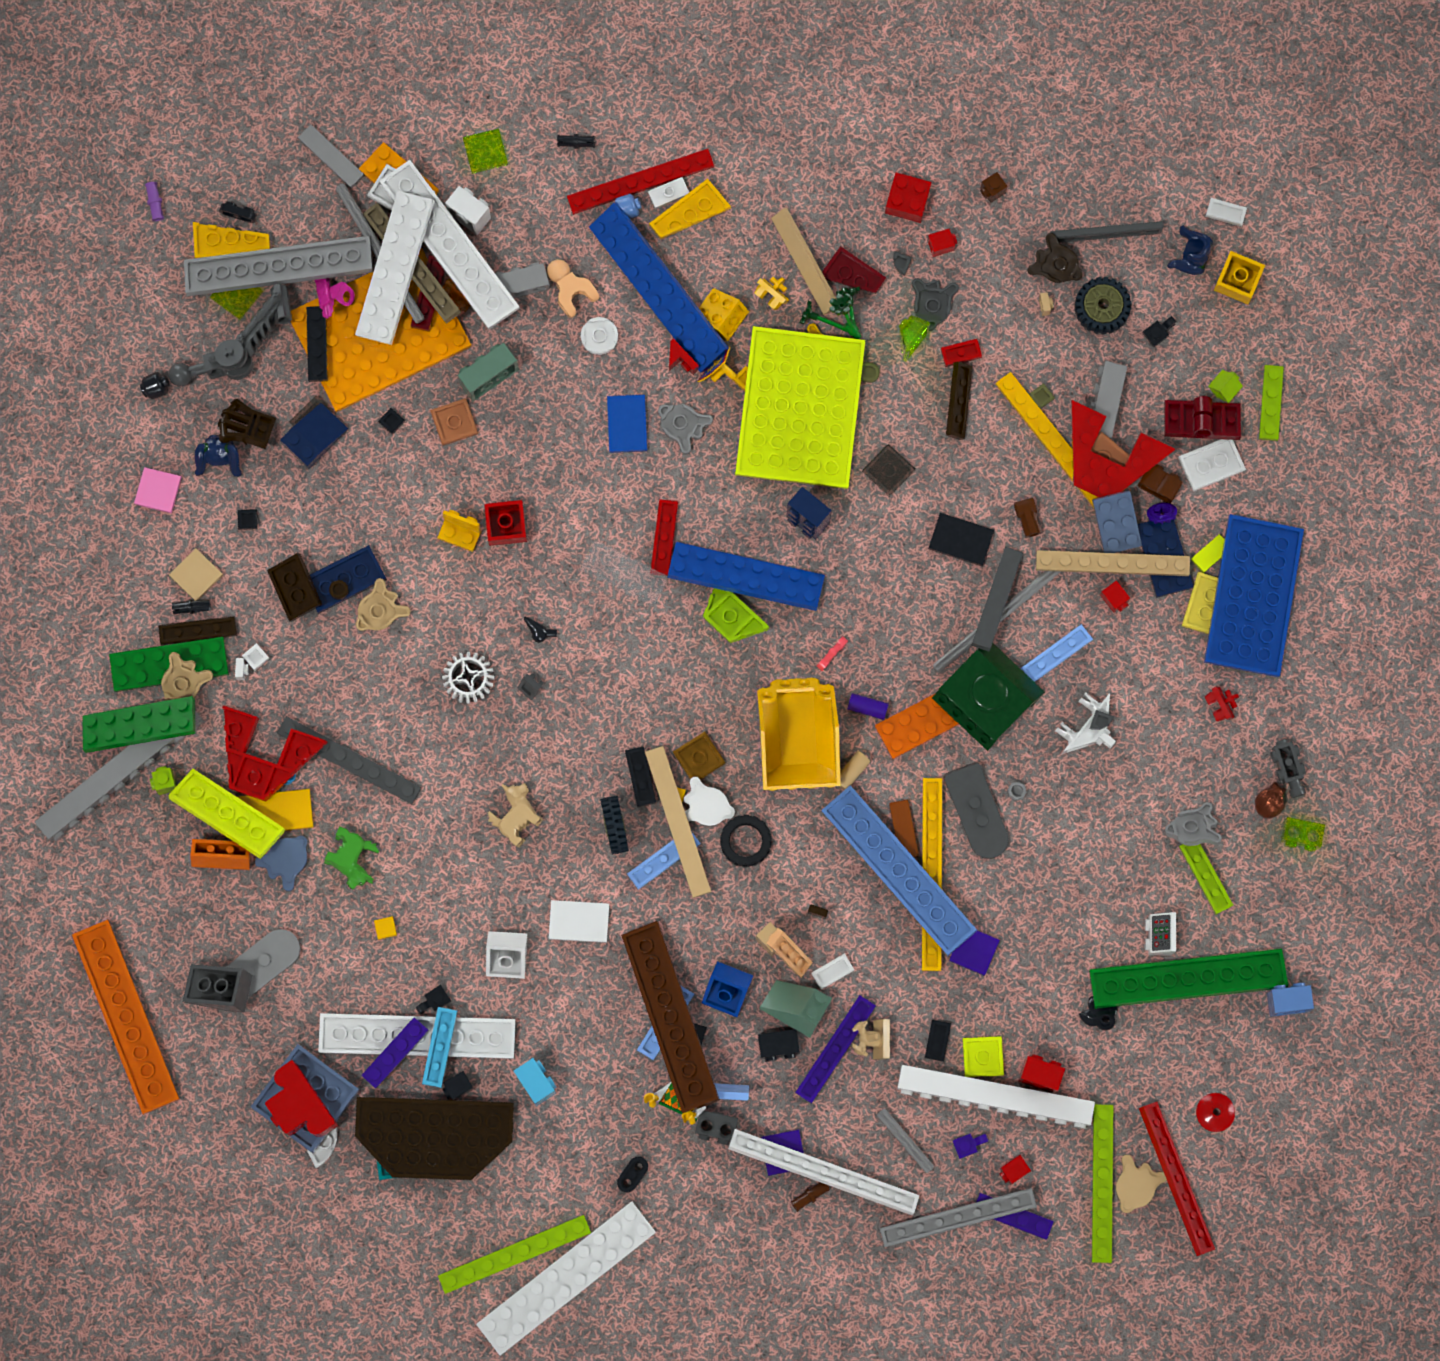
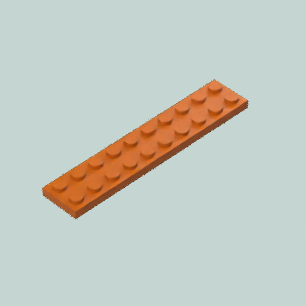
(125, 1017)

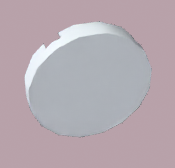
(599, 341)

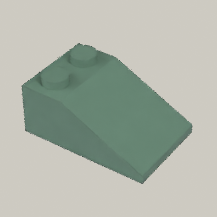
(796, 1006)

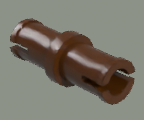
(809, 1196)

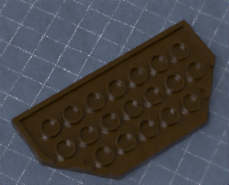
(433, 1135)

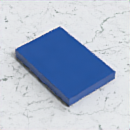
(627, 423)

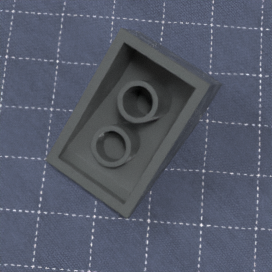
(218, 987)

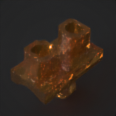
(455, 294)

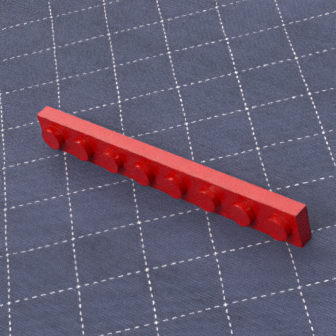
(640, 181)
(1177, 1179)

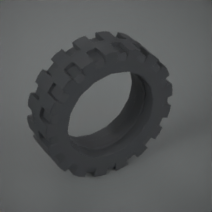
(741, 821)

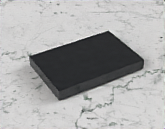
(961, 539)

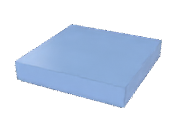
(732, 1091)

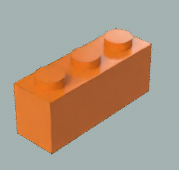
(219, 855)

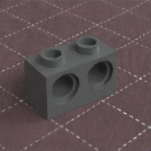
(717, 1122)

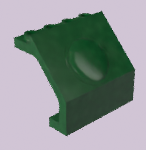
(987, 695)

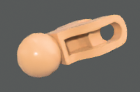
(569, 286)

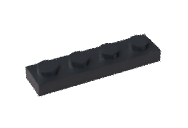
(316, 345)

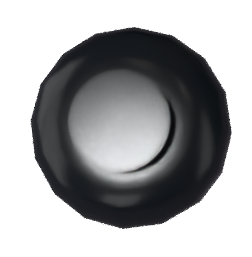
(154, 385)

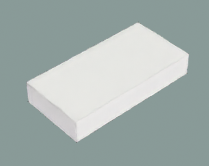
(1226, 212)
(832, 971)

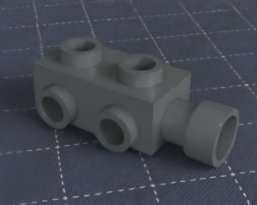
(1289, 763)

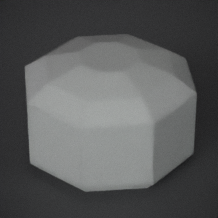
(1016, 791)

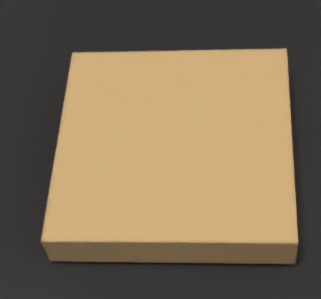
(196, 575)

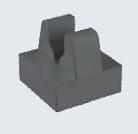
(529, 686)

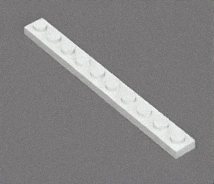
(823, 1172)

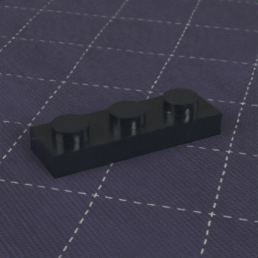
(640, 776)

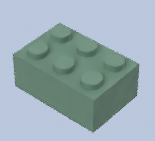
(487, 371)

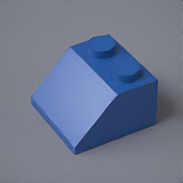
(727, 989)

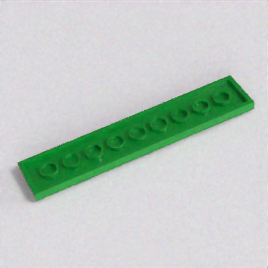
(1187, 978)

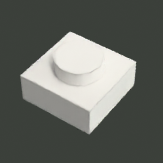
(255, 657)
(241, 669)

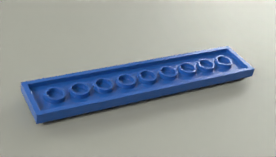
(658, 286)

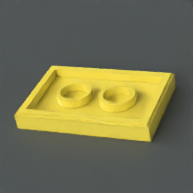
(1201, 603)

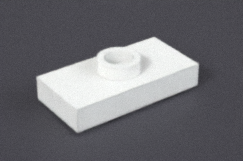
(668, 193)

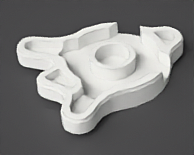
(707, 804)

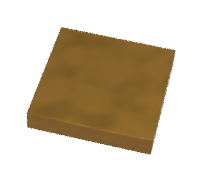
(699, 757)

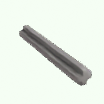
(905, 1140)

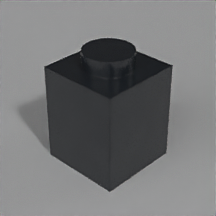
(457, 1086)

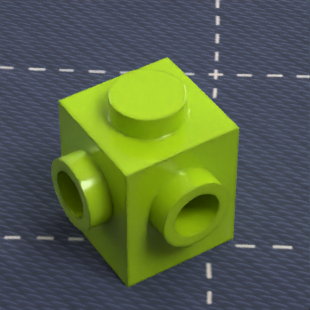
(1225, 385)
(163, 780)

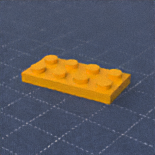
(377, 161)

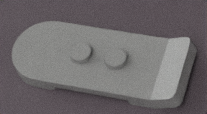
(268, 958)

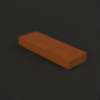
(903, 826)

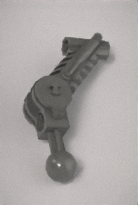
(235, 356)

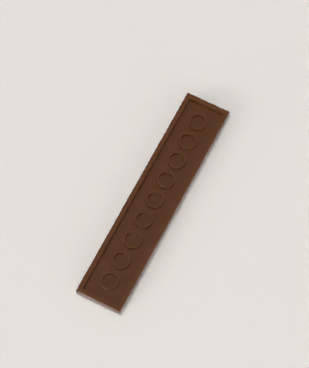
(670, 1017)

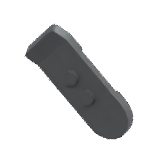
(977, 810)

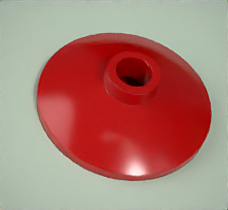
(1205, 1112)

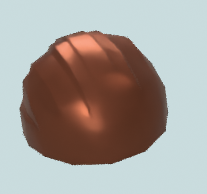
(1270, 801)

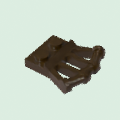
(255, 433)

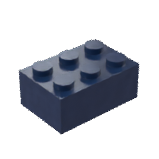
(808, 513)

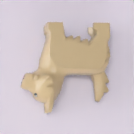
(518, 816)

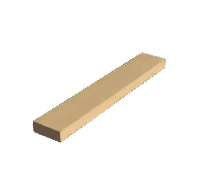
(804, 259)

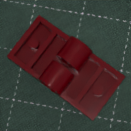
(1202, 419)

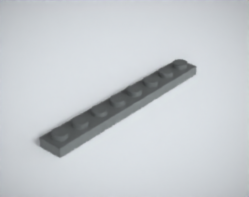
(357, 764)

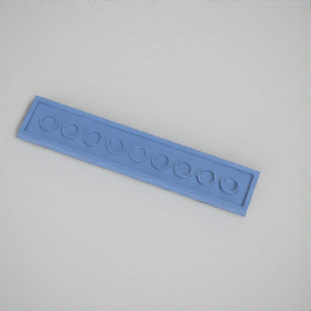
(899, 870)

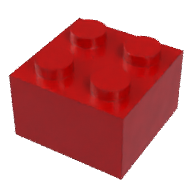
(908, 197)
(505, 522)
(1041, 1073)

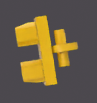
(765, 287)

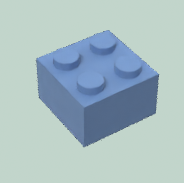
(1290, 1000)

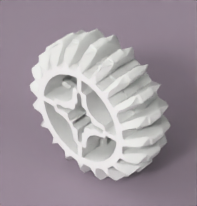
(459, 679)

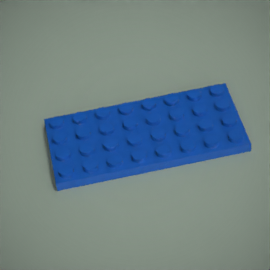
(1253, 595)

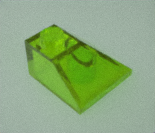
(912, 334)

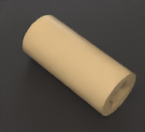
(853, 769)

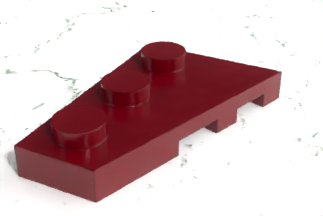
(852, 272)

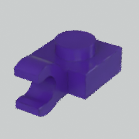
(967, 1145)

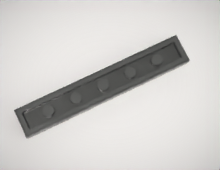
(1109, 232)
(997, 599)

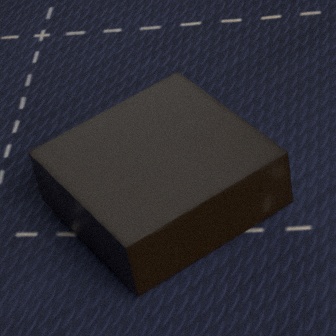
(817, 911)

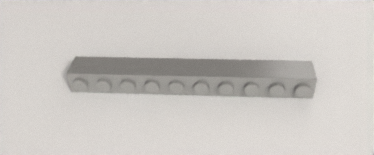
(102, 784)

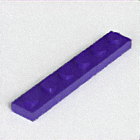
(834, 1050)

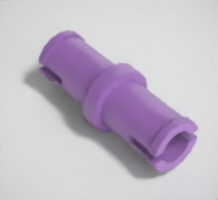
(154, 201)

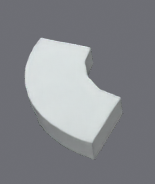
(325, 1149)

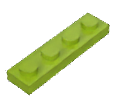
(1271, 403)
(1206, 877)

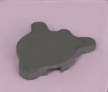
(932, 301)

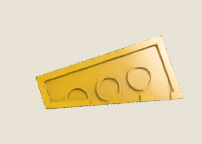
(692, 209)
(216, 241)

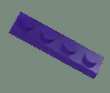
(395, 1053)
(1024, 1221)

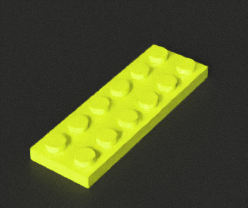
(226, 813)

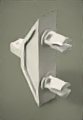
(1086, 736)

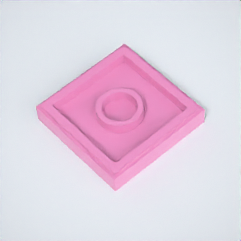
(157, 490)

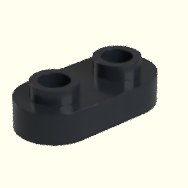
(245, 214)
(632, 1174)

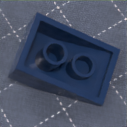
(313, 435)

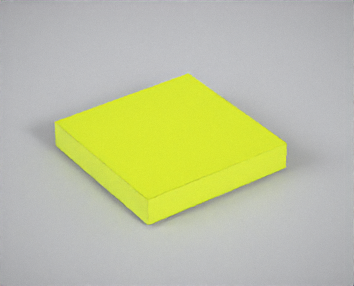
(983, 1057)

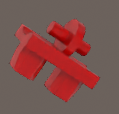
(1225, 711)

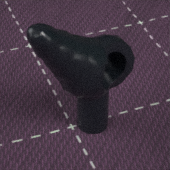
(539, 631)

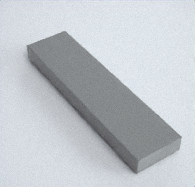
(331, 156)

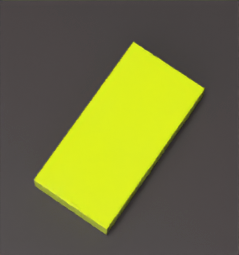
(1209, 554)

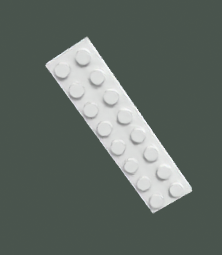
(394, 267)

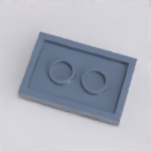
(1117, 522)

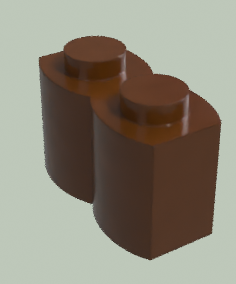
(1160, 483)

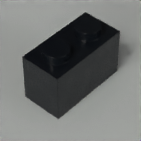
(778, 1044)

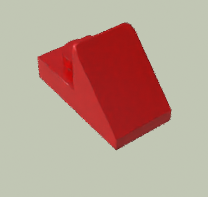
(678, 354)

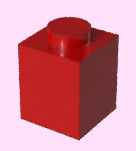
(941, 242)
(1115, 597)
(1014, 1170)

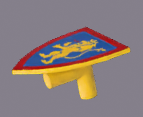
(717, 369)

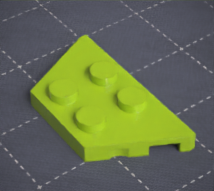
(732, 616)

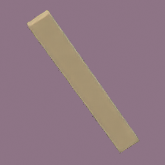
(678, 822)

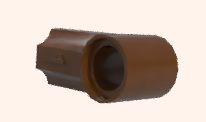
(1026, 512)

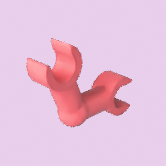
(831, 653)

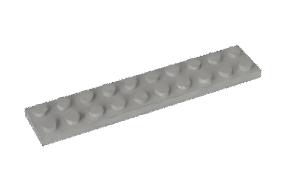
(278, 266)

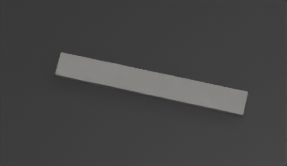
(958, 1217)

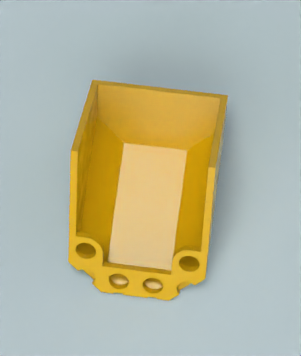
(798, 735)

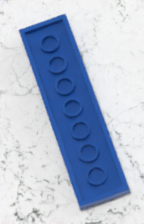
(746, 576)

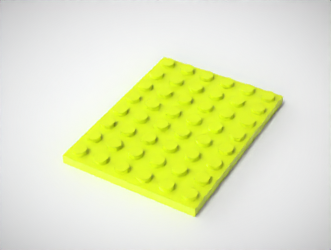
(800, 407)

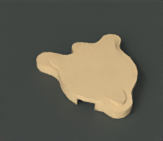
(379, 608)
(182, 679)
(1136, 1185)

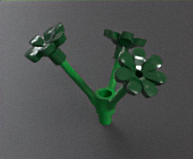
(843, 306)

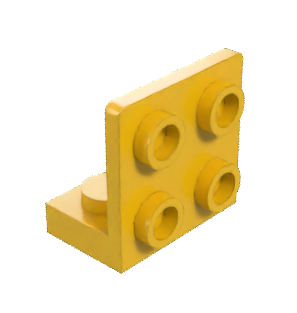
(723, 312)
(459, 530)

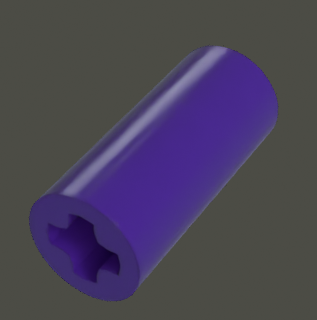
(867, 706)

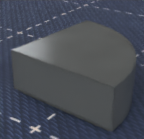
(901, 262)
(1100, 720)

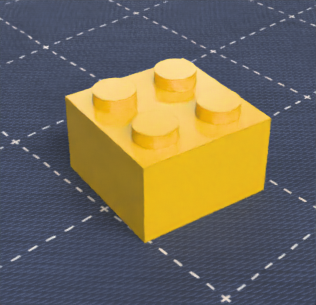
(1239, 277)

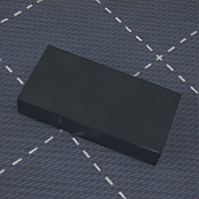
(937, 1040)

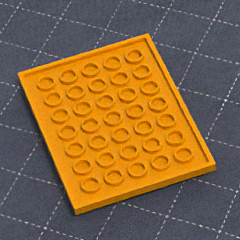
(365, 366)

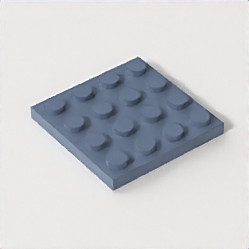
(329, 1085)

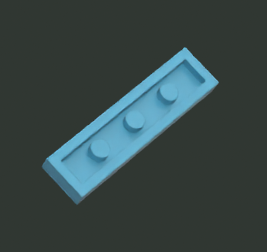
(439, 1047)

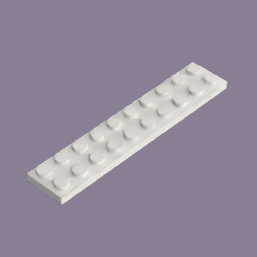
(455, 250)
(375, 1032)
(565, 1278)

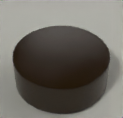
(338, 590)

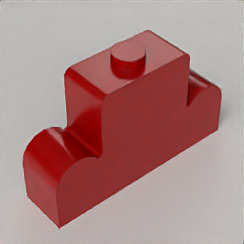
(298, 1104)

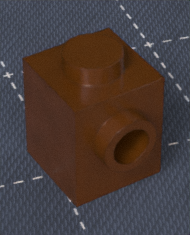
(993, 187)

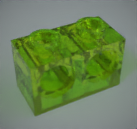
(1303, 828)

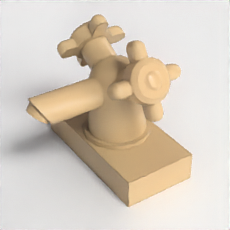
(878, 1039)

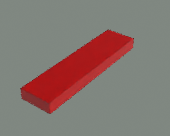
(664, 535)

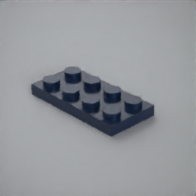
(1163, 540)
(356, 570)

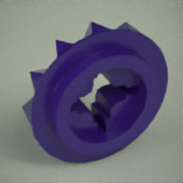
(1155, 511)

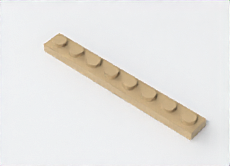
(1112, 563)

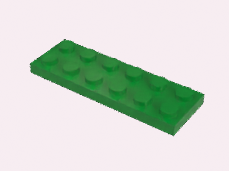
(147, 666)
(138, 724)

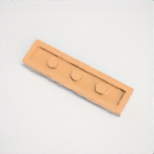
(789, 952)

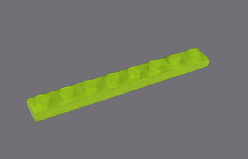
(1102, 1184)
(514, 1254)

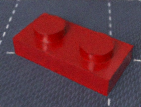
(961, 352)

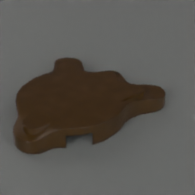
(1056, 263)

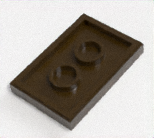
(294, 587)

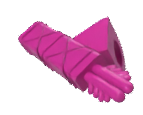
(327, 294)

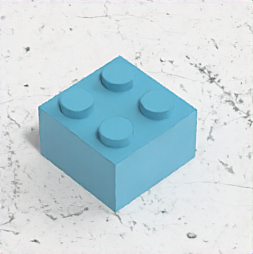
(535, 1082)

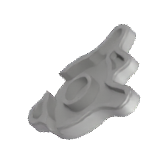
(682, 424)
(1194, 827)

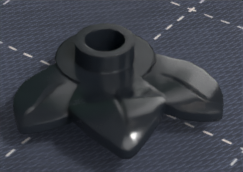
(1094, 1017)

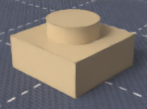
(1046, 304)

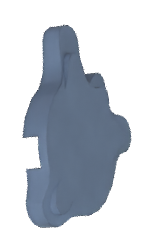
(286, 860)

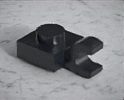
(1157, 332)
(435, 999)

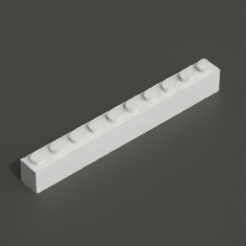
(995, 1095)

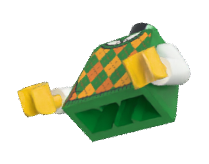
(668, 1099)

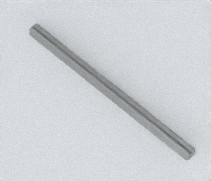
(375, 244)
(1010, 606)

